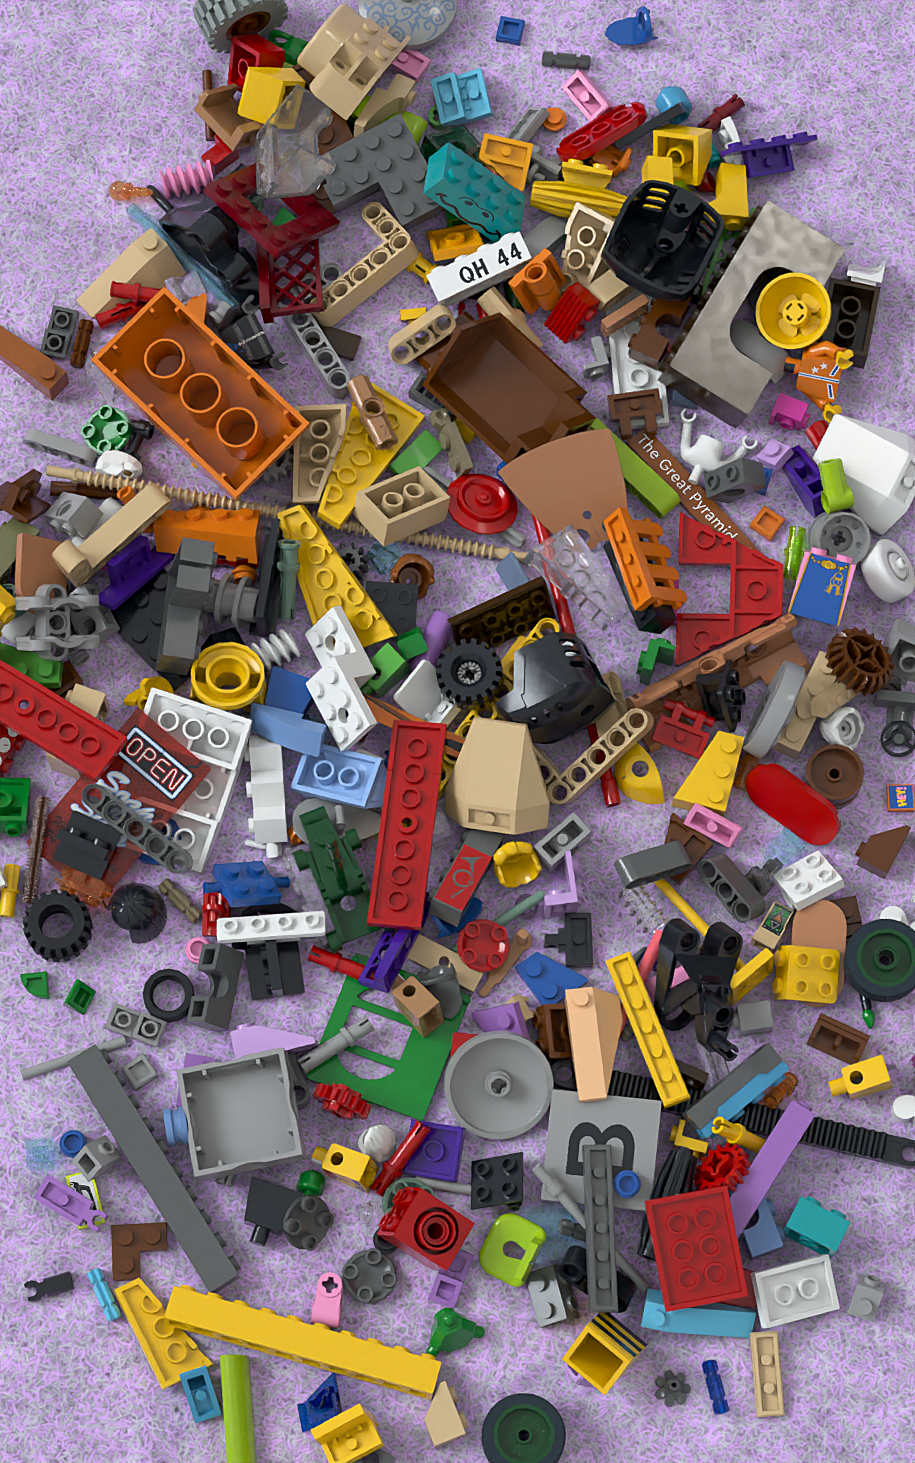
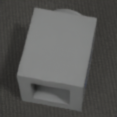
(753, 1018)

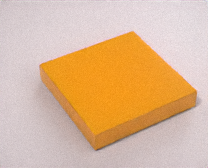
(453, 241)

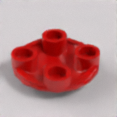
(483, 945)

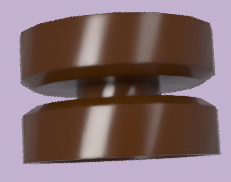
(844, 768)

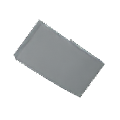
(135, 1025)

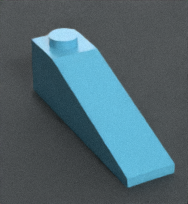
(705, 1319)

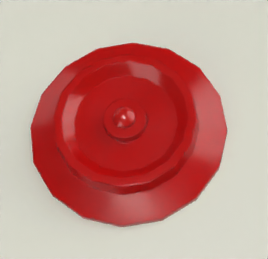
(482, 504)

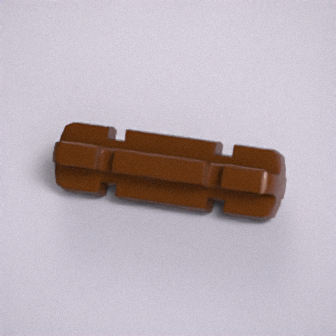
(81, 343)

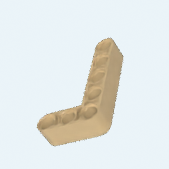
(372, 271)
(114, 535)
(587, 759)

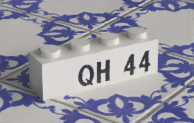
(479, 270)

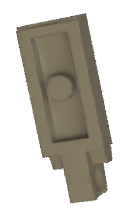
(452, 442)

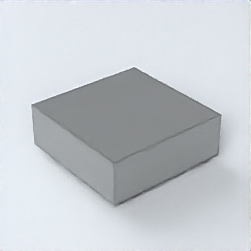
(139, 1071)

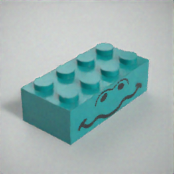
(473, 193)

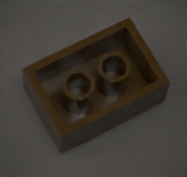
(851, 317)

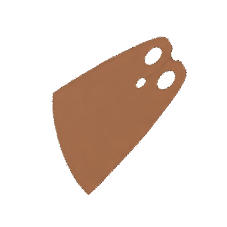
(568, 479)

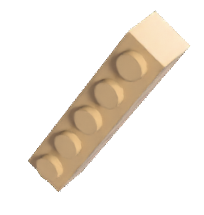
(831, 699)

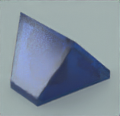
(321, 1405)

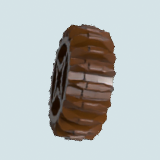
(844, 659)

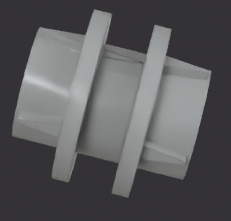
(233, 600)

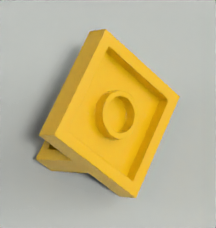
(349, 1435)

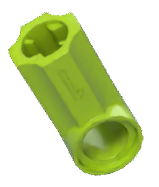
(836, 492)

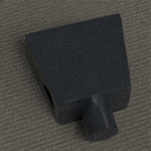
(267, 1209)

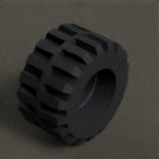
(64, 946)

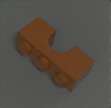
(648, 345)

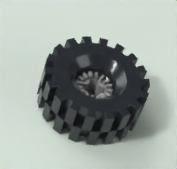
(477, 659)

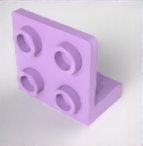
(560, 902)

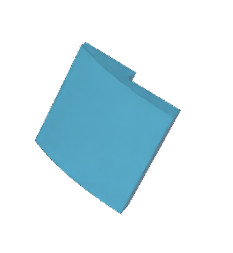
(462, 97)

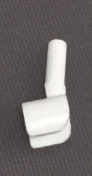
(272, 849)

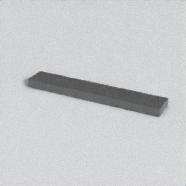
(600, 1229)

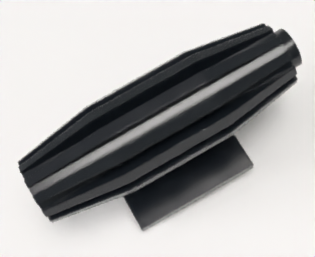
(674, 1178)

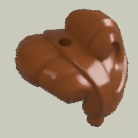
(415, 568)

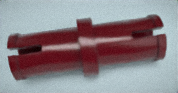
(726, 110)

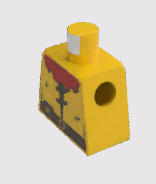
(355, 1168)

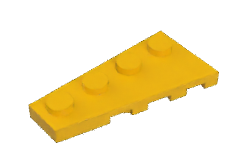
(164, 1346)

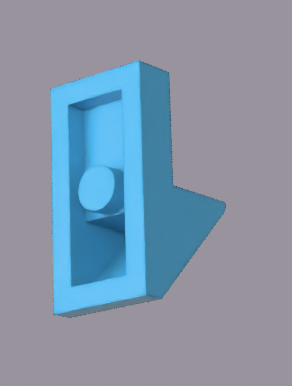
(200, 1394)

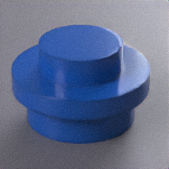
(72, 1143)
(627, 1184)

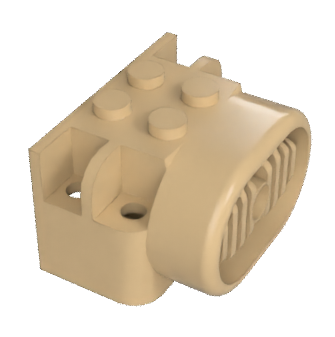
(348, 58)

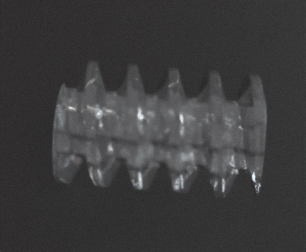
(645, 908)

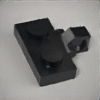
(574, 940)

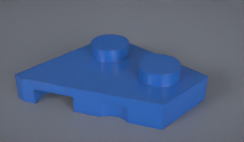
(548, 978)

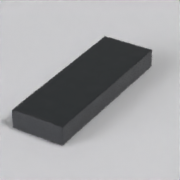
(650, 125)

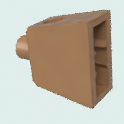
(417, 1004)

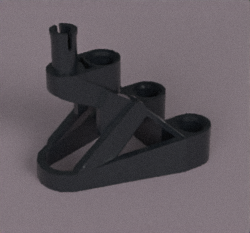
(213, 238)
(700, 998)

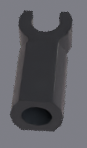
(51, 1286)

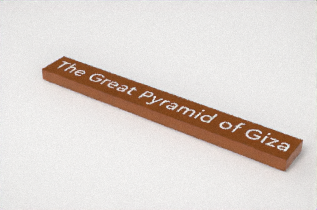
(692, 496)

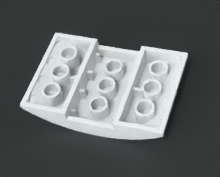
(217, 741)

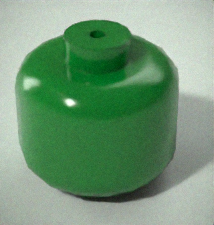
(311, 1183)

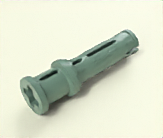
(288, 570)

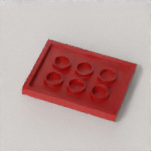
(696, 1248)

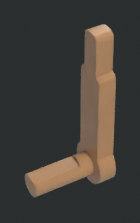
(521, 942)

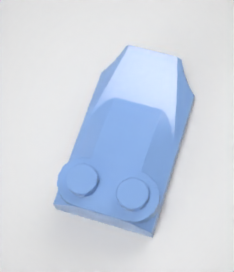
(341, 778)

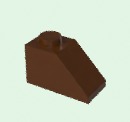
(881, 850)

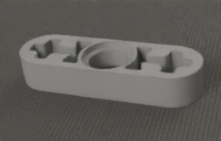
(58, 446)

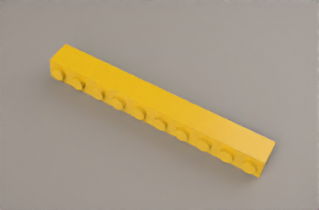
(302, 1342)

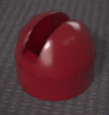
(707, 184)

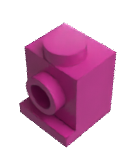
(789, 413)

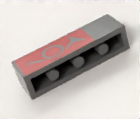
(465, 875)

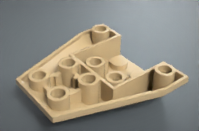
(498, 780)

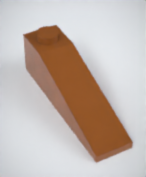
(32, 365)

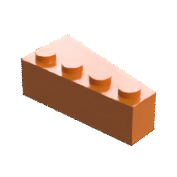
(233, 531)

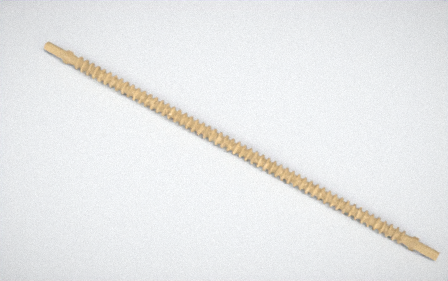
(77, 475)

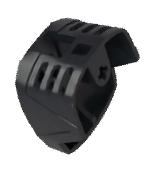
(643, 263)
(555, 680)

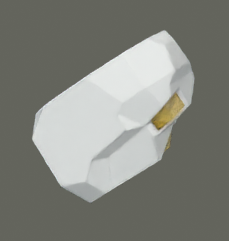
(119, 464)

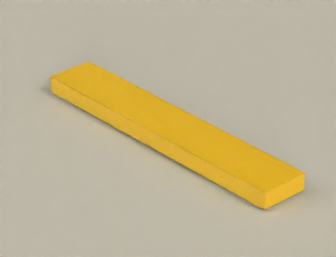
(647, 1030)

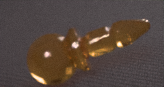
(119, 191)

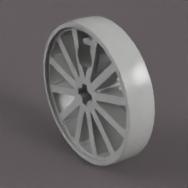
(774, 709)

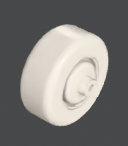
(888, 571)

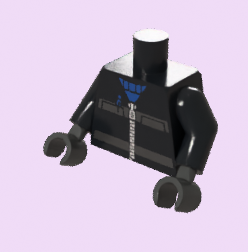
(245, 336)

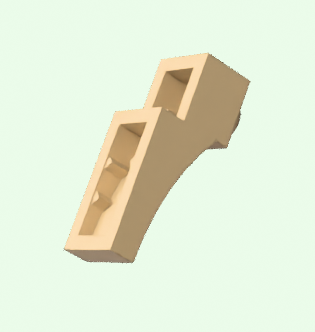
(386, 103)

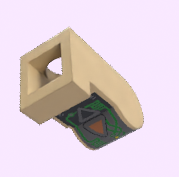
(772, 927)

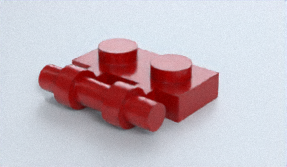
(679, 735)

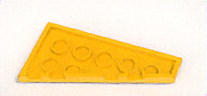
(358, 460)
(329, 581)

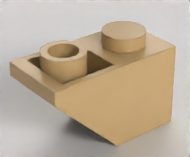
(442, 1418)

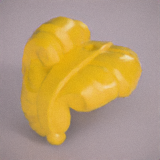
(516, 864)

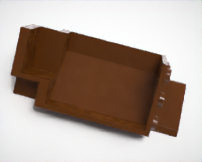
(503, 386)

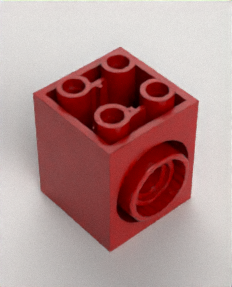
(408, 1224)

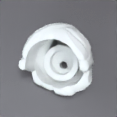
(853, 727)

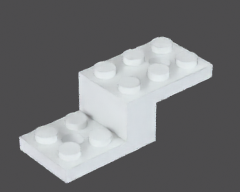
(338, 681)

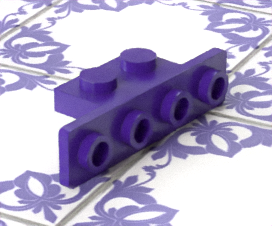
(768, 157)
(132, 570)

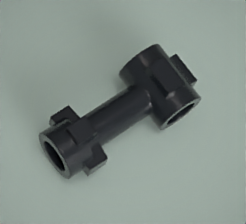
(141, 430)

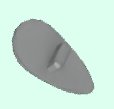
(342, 818)

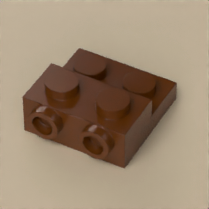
(553, 1031)

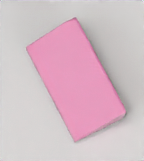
(587, 95)
(712, 825)

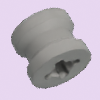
(216, 316)

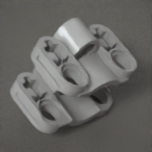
(59, 635)

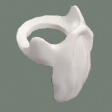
(378, 1142)

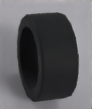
(157, 978)

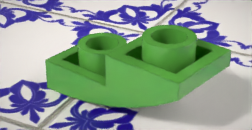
(418, 453)

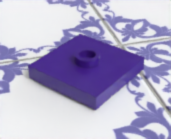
(438, 1153)

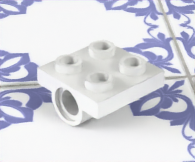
(807, 881)

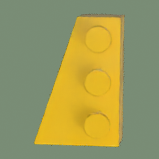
(712, 775)

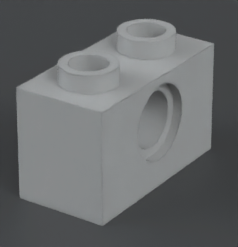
(73, 515)
(567, 836)

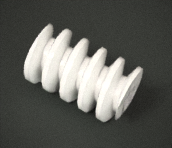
(275, 649)

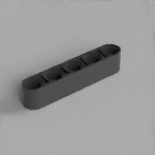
(125, 823)

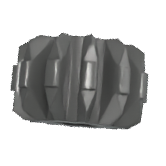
(358, 560)

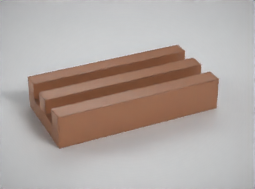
(624, 315)

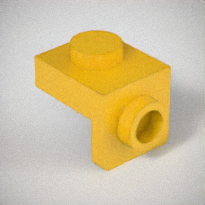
(699, 1147)

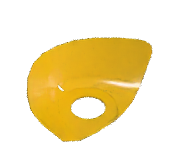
(641, 789)

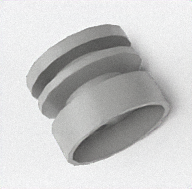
(851, 530)

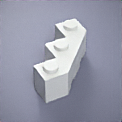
(266, 790)

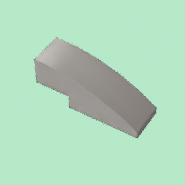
(547, 235)

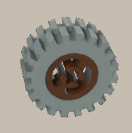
(229, 18)

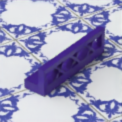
(394, 958)

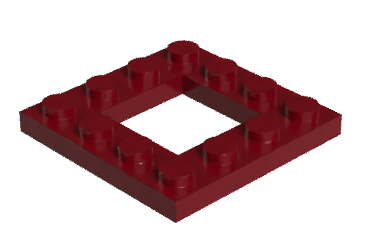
(311, 224)

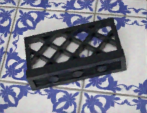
(269, 585)

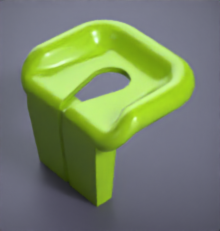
(523, 1232)

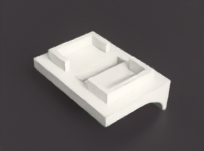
(866, 275)

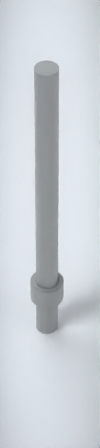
(555, 1188)

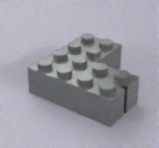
(385, 160)
(185, 598)

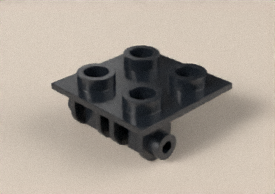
(396, 603)
(497, 1182)

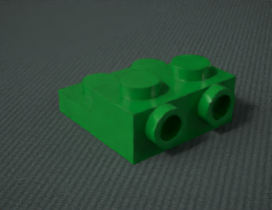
(14, 805)

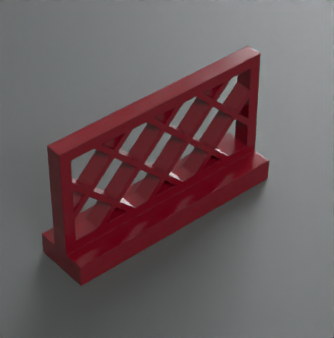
(267, 283)

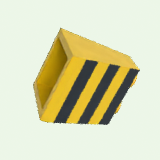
(604, 1351)

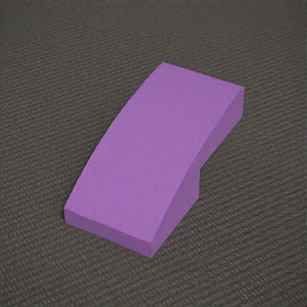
(450, 1282)

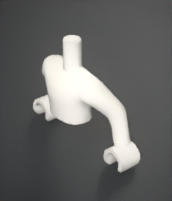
(707, 451)

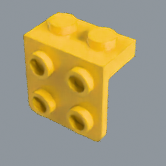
(806, 974)

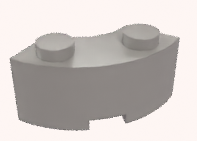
(752, 344)

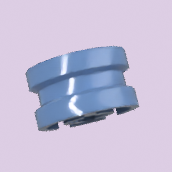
(176, 1126)

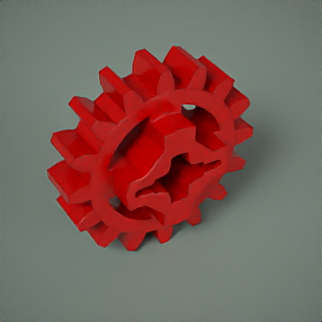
(341, 1101)
(722, 1167)

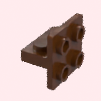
(20, 497)

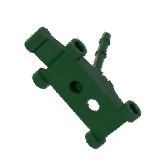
(336, 876)

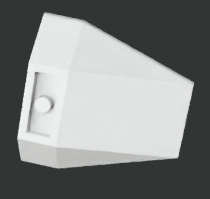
(876, 468)

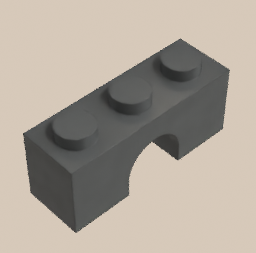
(223, 968)

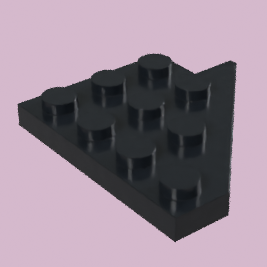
(141, 624)

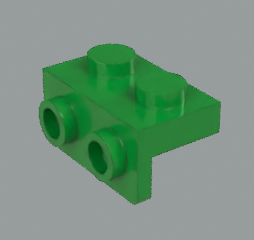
(658, 651)

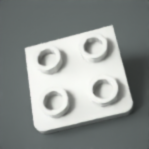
(423, 697)

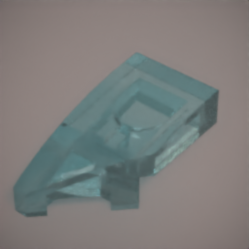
(784, 847)

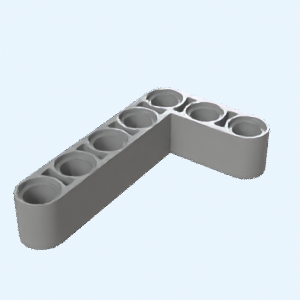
(310, 329)

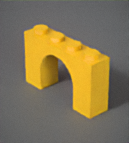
(730, 189)

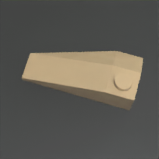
(317, 450)

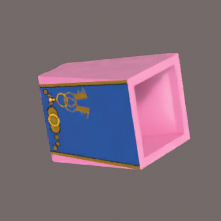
(822, 586)

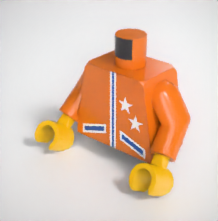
(820, 374)

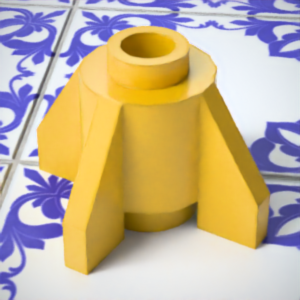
(141, 695)

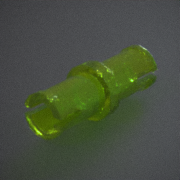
(793, 552)

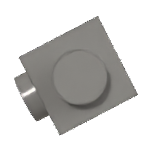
(96, 1158)

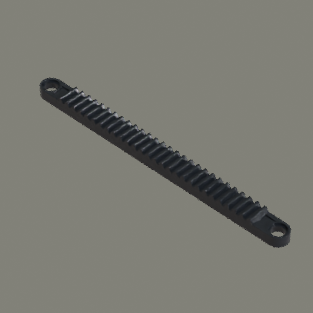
(762, 1120)

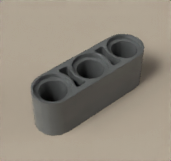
(653, 864)
(731, 887)

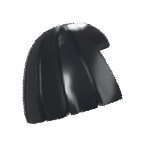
(139, 910)

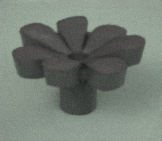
(668, 1391)

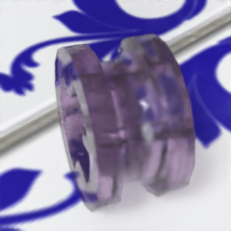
(526, 916)

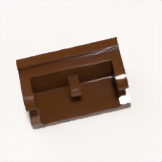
(838, 1039)

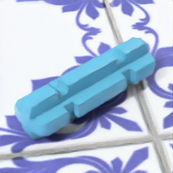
(104, 1294)

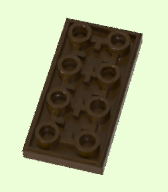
(504, 615)

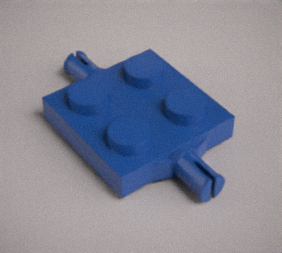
(246, 884)

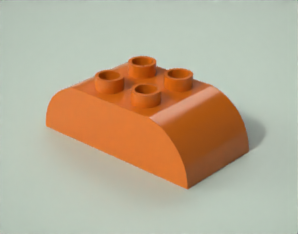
(200, 394)

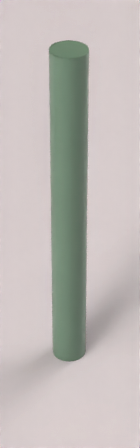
(516, 911)

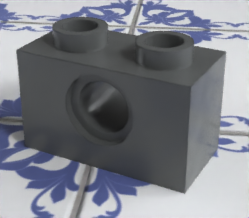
(734, 480)

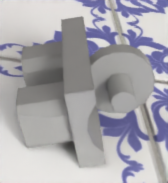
(542, 168)

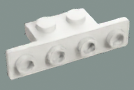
(269, 927)

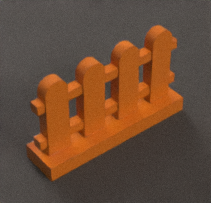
(633, 564)

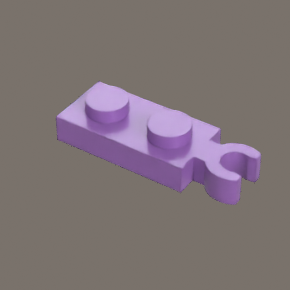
(68, 1202)

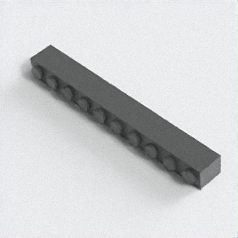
(154, 1170)

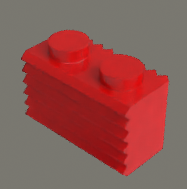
(572, 313)

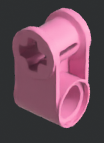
(326, 1305)

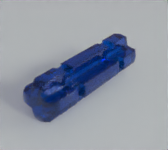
(715, 1387)

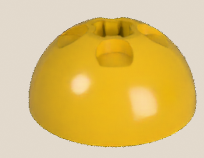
(782, 306)

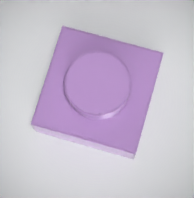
(774, 454)

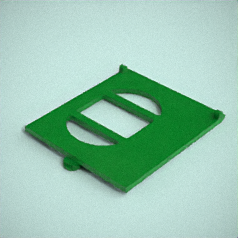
(414, 1075)

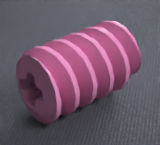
(186, 180)

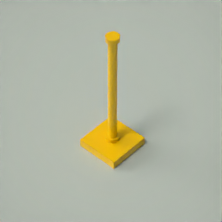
(748, 974)

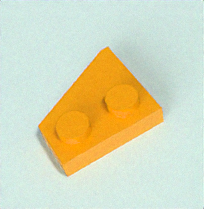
(506, 158)

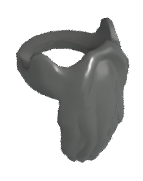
(444, 987)

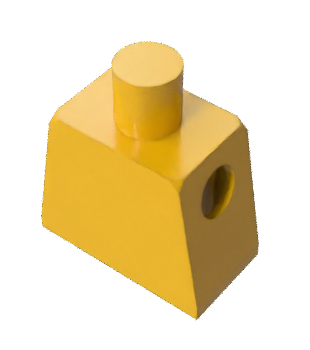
(874, 1079)

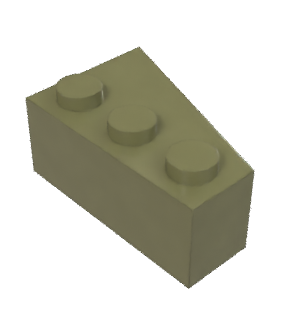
(8, 545)

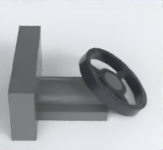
(898, 720)

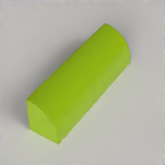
(238, 1408)

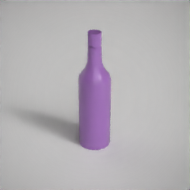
(436, 637)

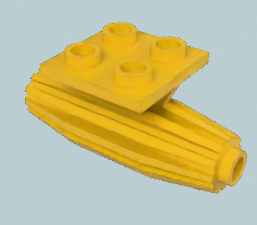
(580, 185)

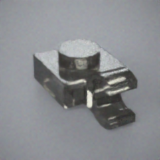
(761, 877)

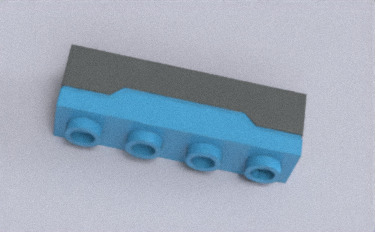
(736, 1090)

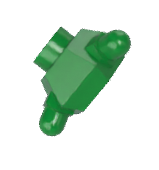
(452, 1332)

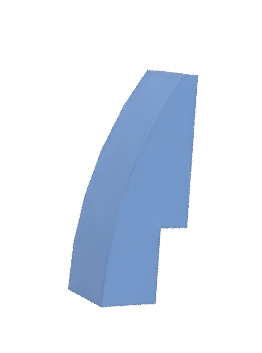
(288, 729)

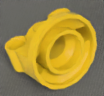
(228, 665)

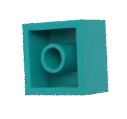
(816, 1226)

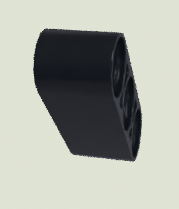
(574, 1271)

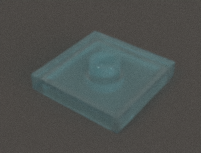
(548, 1218)

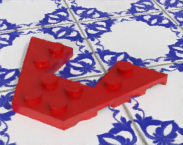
(754, 590)

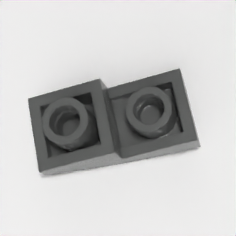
(59, 332)

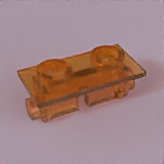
(93, 893)

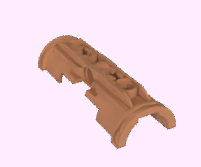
(774, 647)

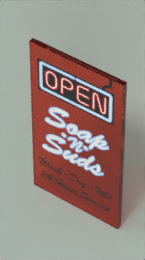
(148, 774)

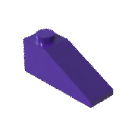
(805, 480)

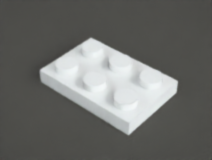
(795, 1291)

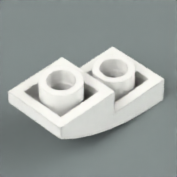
(728, 135)

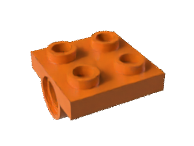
(539, 283)

